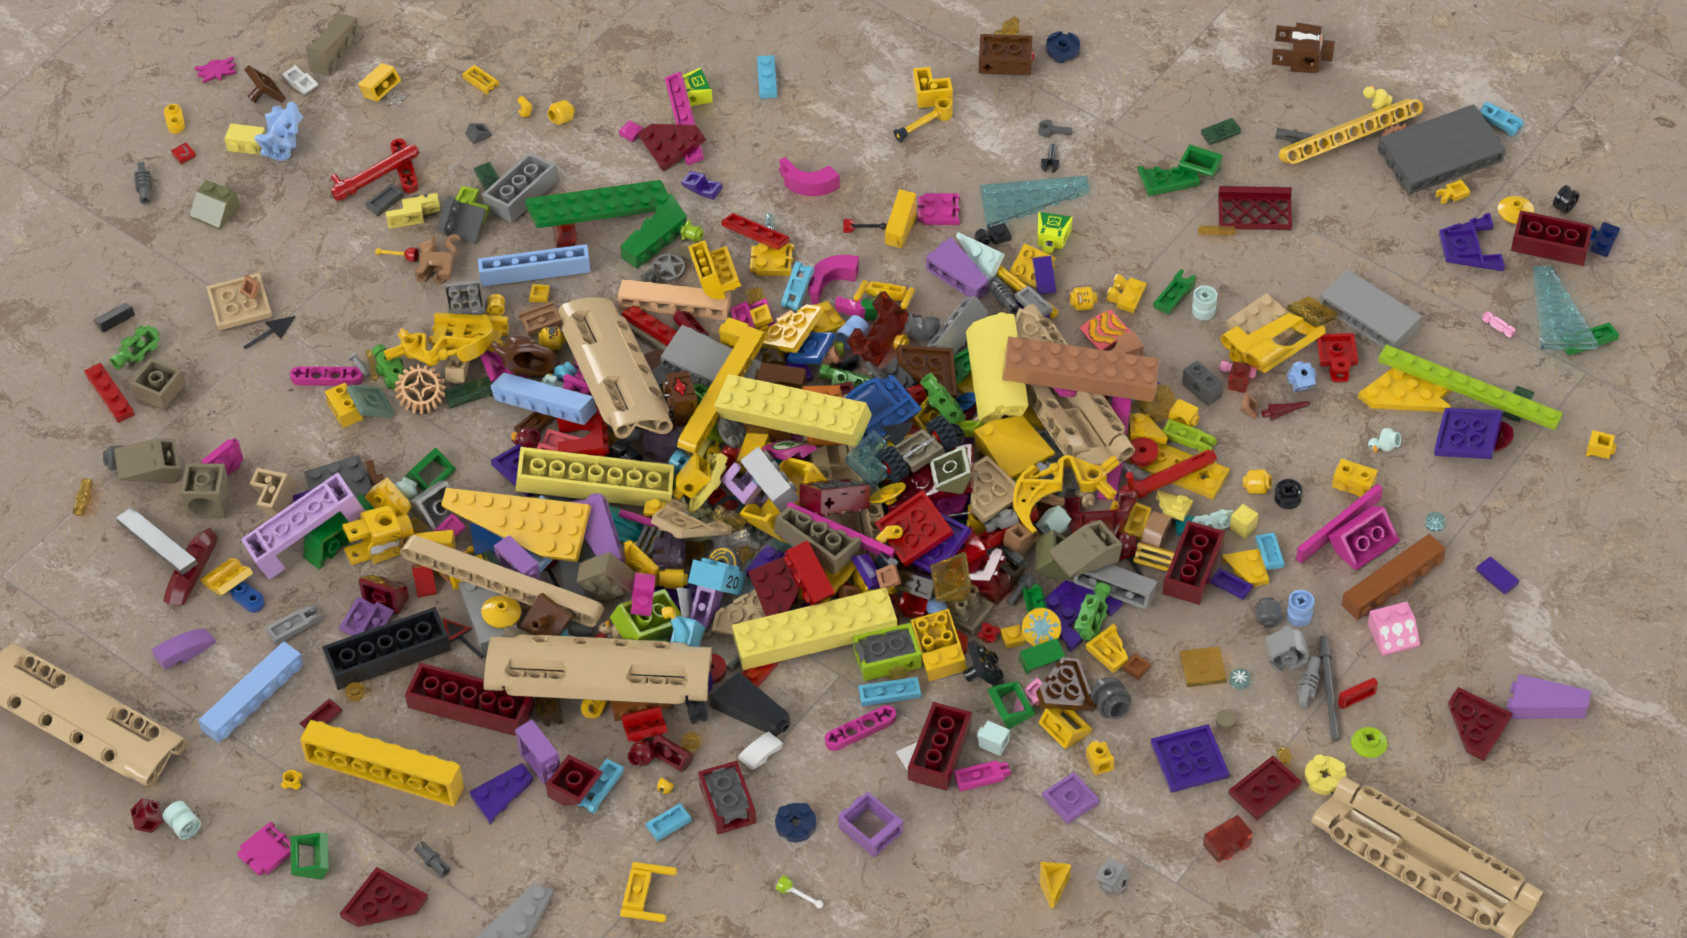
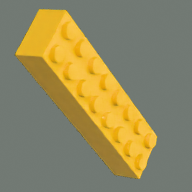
(382, 762)

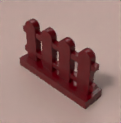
(986, 579)

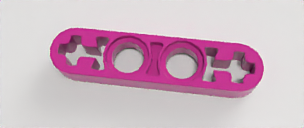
(325, 379)
(858, 725)

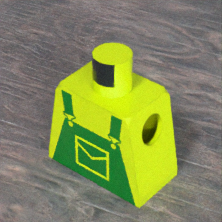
(698, 87)
(1053, 230)

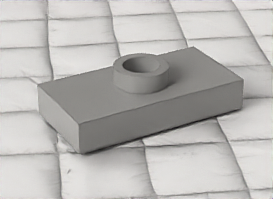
(1029, 296)

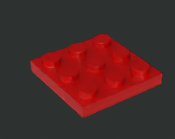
(921, 527)

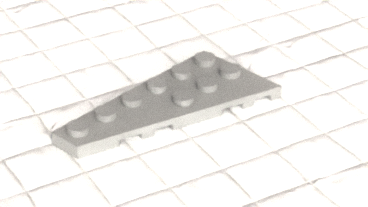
(521, 916)

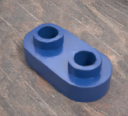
(246, 595)

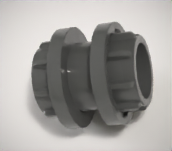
(1111, 698)

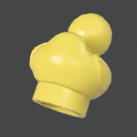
(1380, 97)

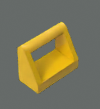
(1061, 729)

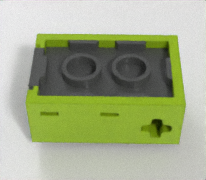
(885, 649)

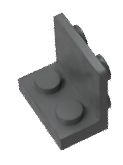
(461, 220)
(894, 369)

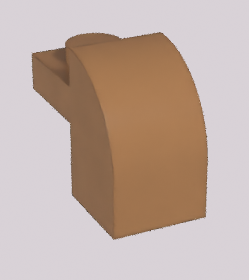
(1157, 529)
(1020, 539)

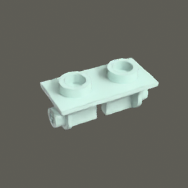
(1217, 520)

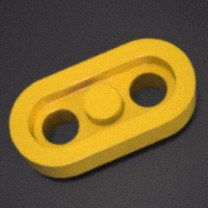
(174, 118)
(596, 708)

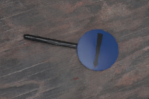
(966, 401)

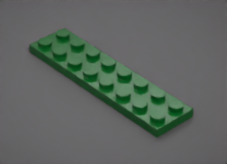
(596, 203)

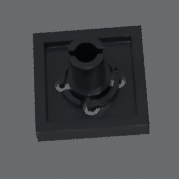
(984, 665)

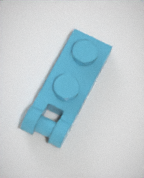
(611, 774)

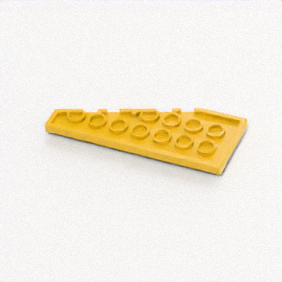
(538, 525)

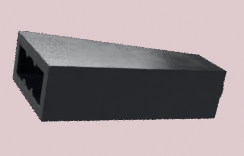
(750, 705)

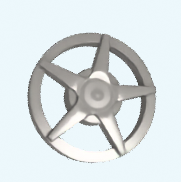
(669, 267)

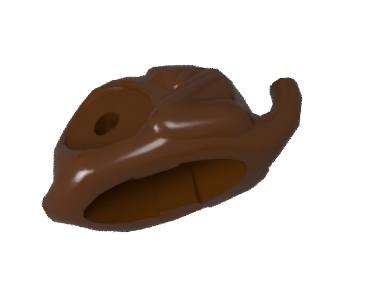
(526, 357)

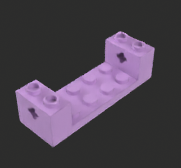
(299, 520)

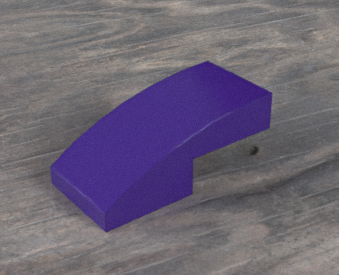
(700, 185)

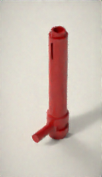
(350, 185)
(1169, 474)

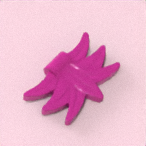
(216, 69)

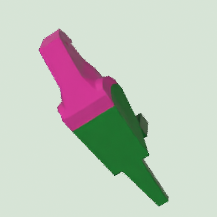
(862, 308)

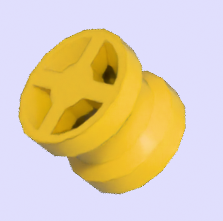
(495, 305)

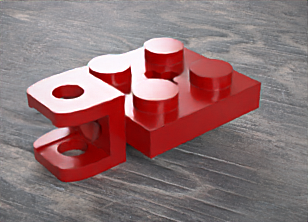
(1340, 360)

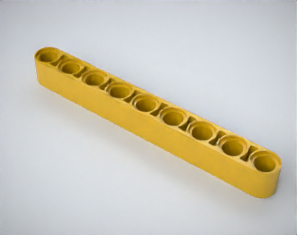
(1343, 131)
(706, 414)

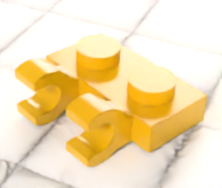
(1131, 295)

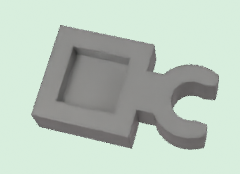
(1003, 520)

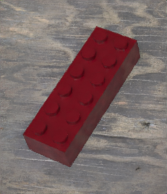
(465, 700)

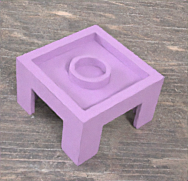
(743, 488)

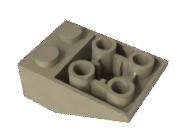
(148, 461)
(1087, 549)

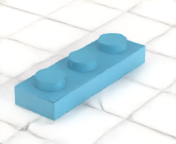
(767, 76)
(889, 691)

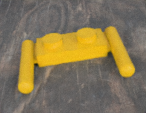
(894, 291)
(638, 888)

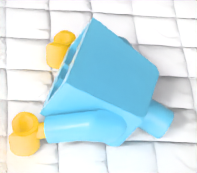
(685, 629)

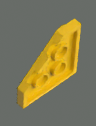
(791, 329)

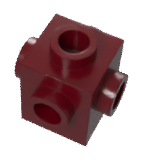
(146, 815)

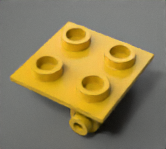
(1023, 266)

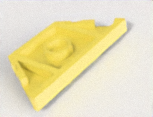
(717, 467)

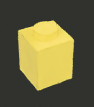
(1244, 521)

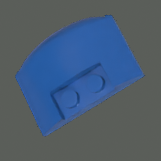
(887, 403)

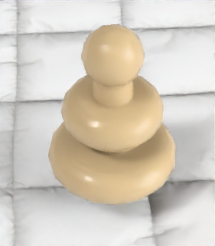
(1086, 499)

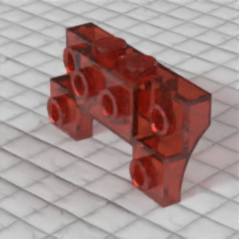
(882, 333)

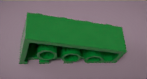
(329, 537)

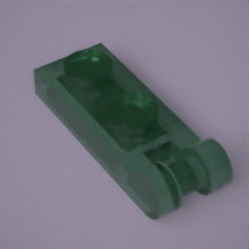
(468, 392)

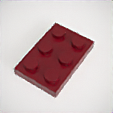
(1265, 787)

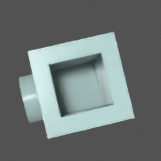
(1054, 519)
(993, 738)

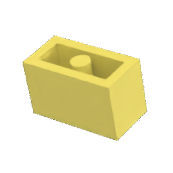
(241, 138)

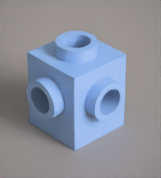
(1301, 376)

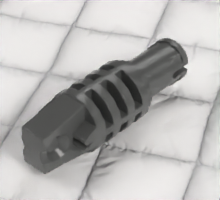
(143, 183)
(1003, 295)

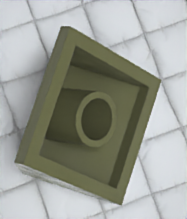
(951, 471)

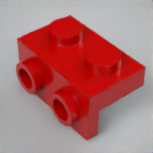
(913, 606)
(643, 724)

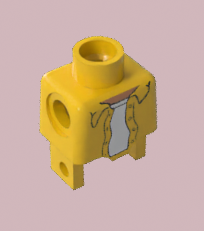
(380, 534)

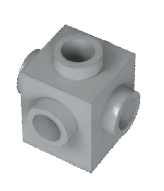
(1113, 877)

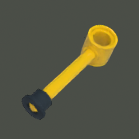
(942, 111)

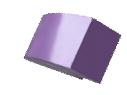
(182, 647)

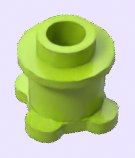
(691, 232)

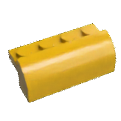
(714, 270)

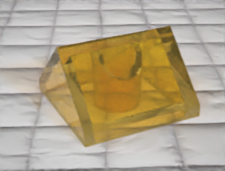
(951, 579)

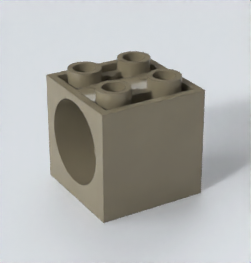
(205, 490)

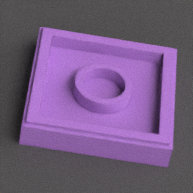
(1070, 798)

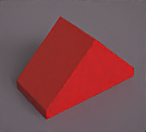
(423, 581)

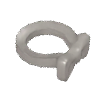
(359, 363)

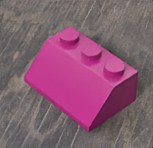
(1364, 537)

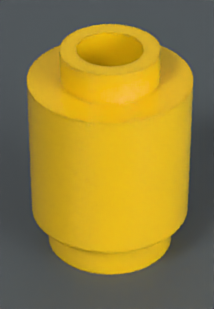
(673, 578)

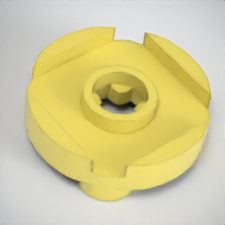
(1323, 764)

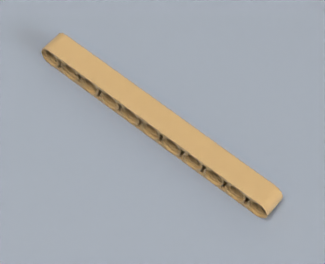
(498, 578)

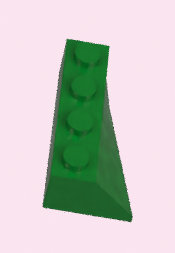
(654, 233)

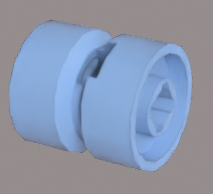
(845, 331)
(1300, 608)

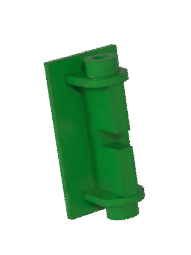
(1033, 597)

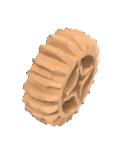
(402, 390)

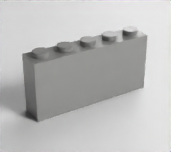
(1371, 311)
(699, 356)

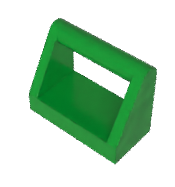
(1203, 158)
(438, 457)
(1012, 719)
(319, 842)

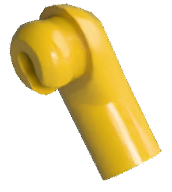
(526, 107)
(889, 532)

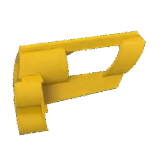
(1260, 349)

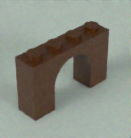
(780, 375)

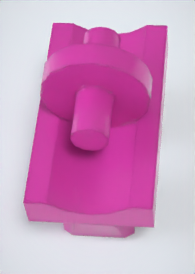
(576, 384)

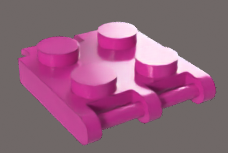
(938, 209)
(226, 454)
(265, 850)

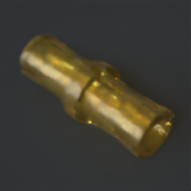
(82, 497)

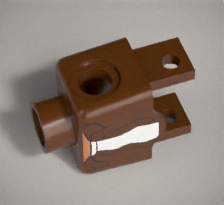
(1308, 48)

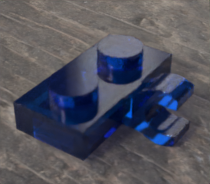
(1604, 239)

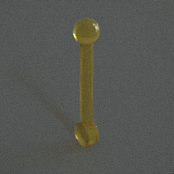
(374, 377)

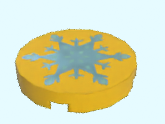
(1040, 626)

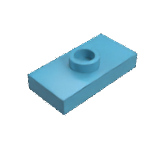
(1269, 551)
(668, 822)

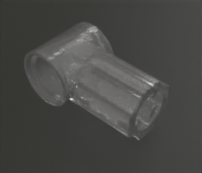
(734, 540)

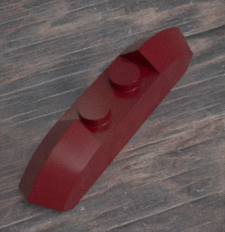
(181, 585)

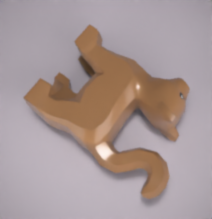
(436, 261)

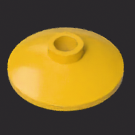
(1510, 208)
(888, 493)
(501, 611)

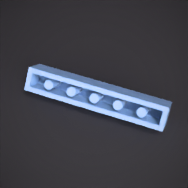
(534, 265)
(544, 398)
(251, 692)

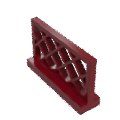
(1255, 196)

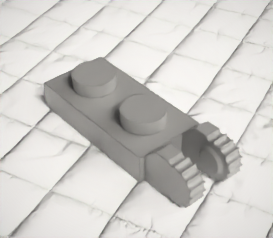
(293, 624)

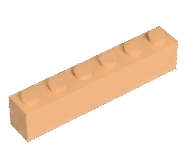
(670, 298)

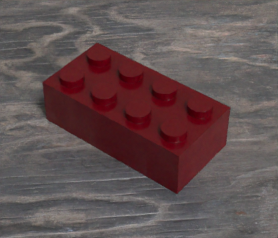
(1551, 238)
(1193, 562)
(939, 746)

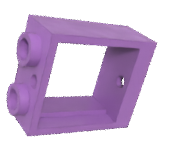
(515, 558)
(537, 751)
(881, 839)

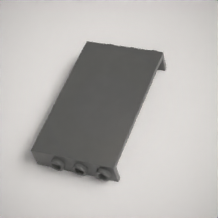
(1441, 149)

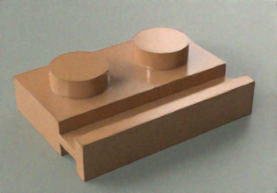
(540, 317)

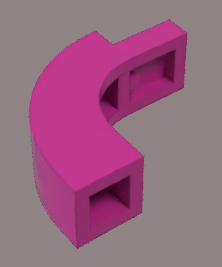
(809, 183)
(831, 269)
(642, 594)

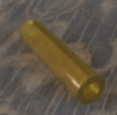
(1216, 230)

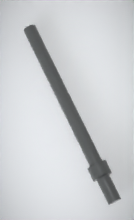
(1326, 656)

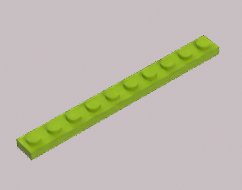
(1470, 387)

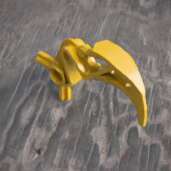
(464, 347)
(1034, 489)

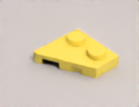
(1173, 505)

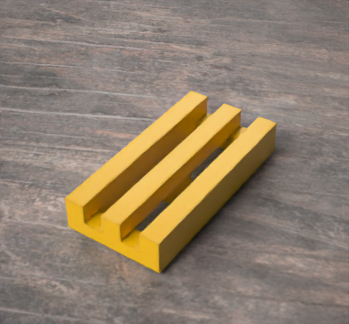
(478, 81)
(1154, 549)

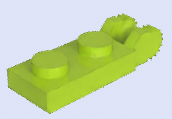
(1188, 436)

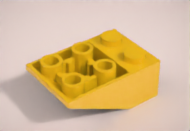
(939, 645)

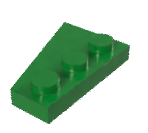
(1162, 180)

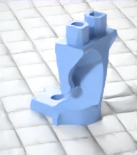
(280, 123)

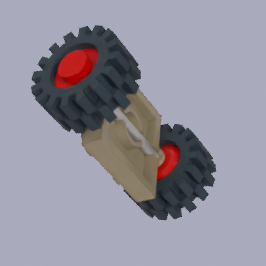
(918, 449)

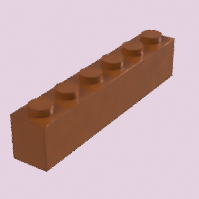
(1393, 577)

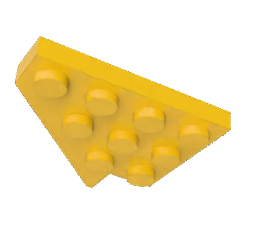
(1404, 392)

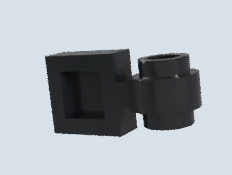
(996, 234)

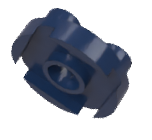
(1059, 53)
(792, 812)

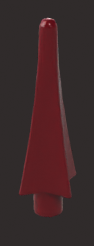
(1277, 410)

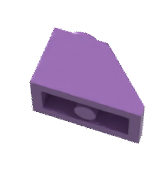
(705, 605)

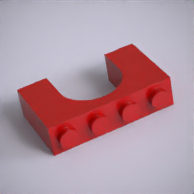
(593, 444)

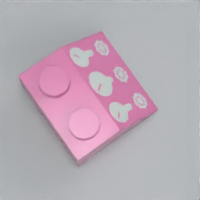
(1394, 628)

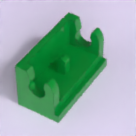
(1040, 655)

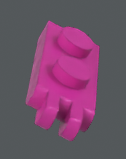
(981, 775)

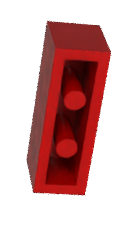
(808, 573)

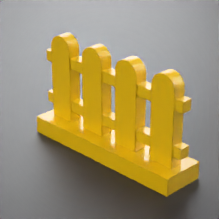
(466, 324)

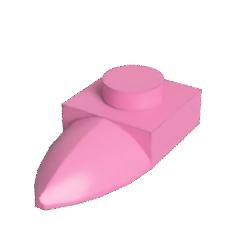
(1030, 692)

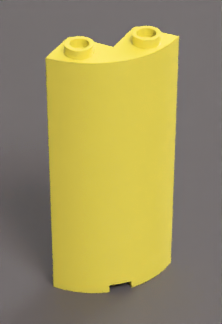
(986, 352)

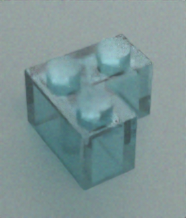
(864, 460)

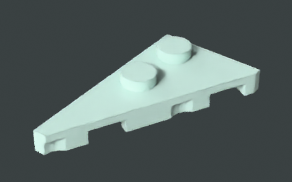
(983, 256)

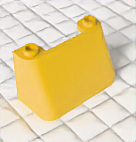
(765, 517)

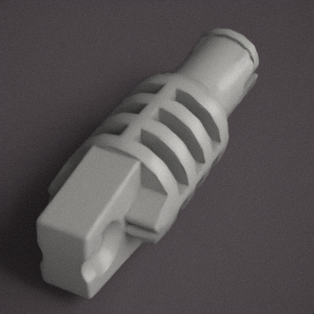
(1309, 682)

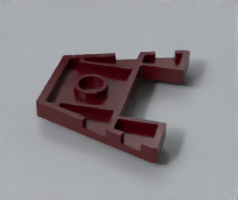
(1112, 519)

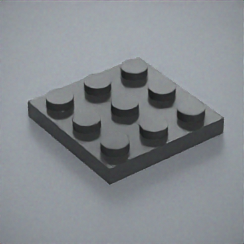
(350, 470)

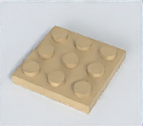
(233, 307)
(1259, 314)

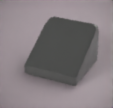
(477, 132)

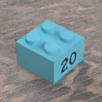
(717, 576)

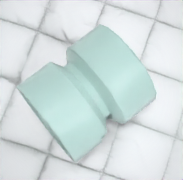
(1204, 303)
(182, 820)

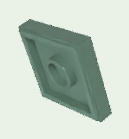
(370, 401)

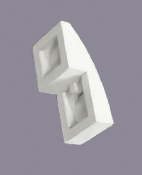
(299, 81)
(759, 750)

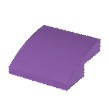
(364, 617)

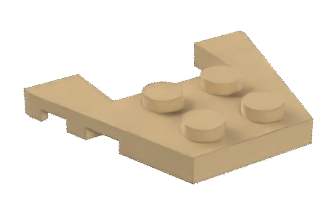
(684, 526)

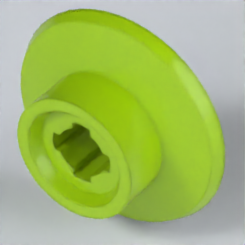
(1371, 748)

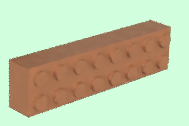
(1080, 369)

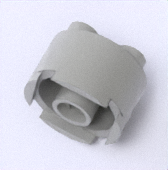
(1287, 649)

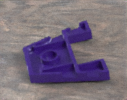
(1462, 245)
(1066, 604)

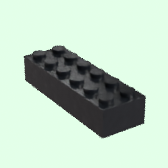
(386, 648)

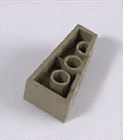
(332, 44)
(830, 546)

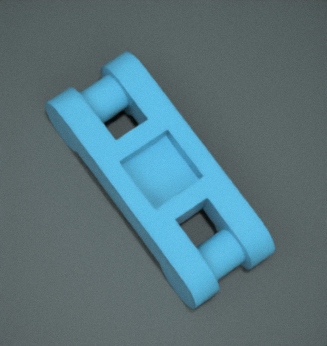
(1501, 118)
(797, 286)

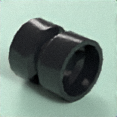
(623, 450)

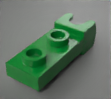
(1174, 293)

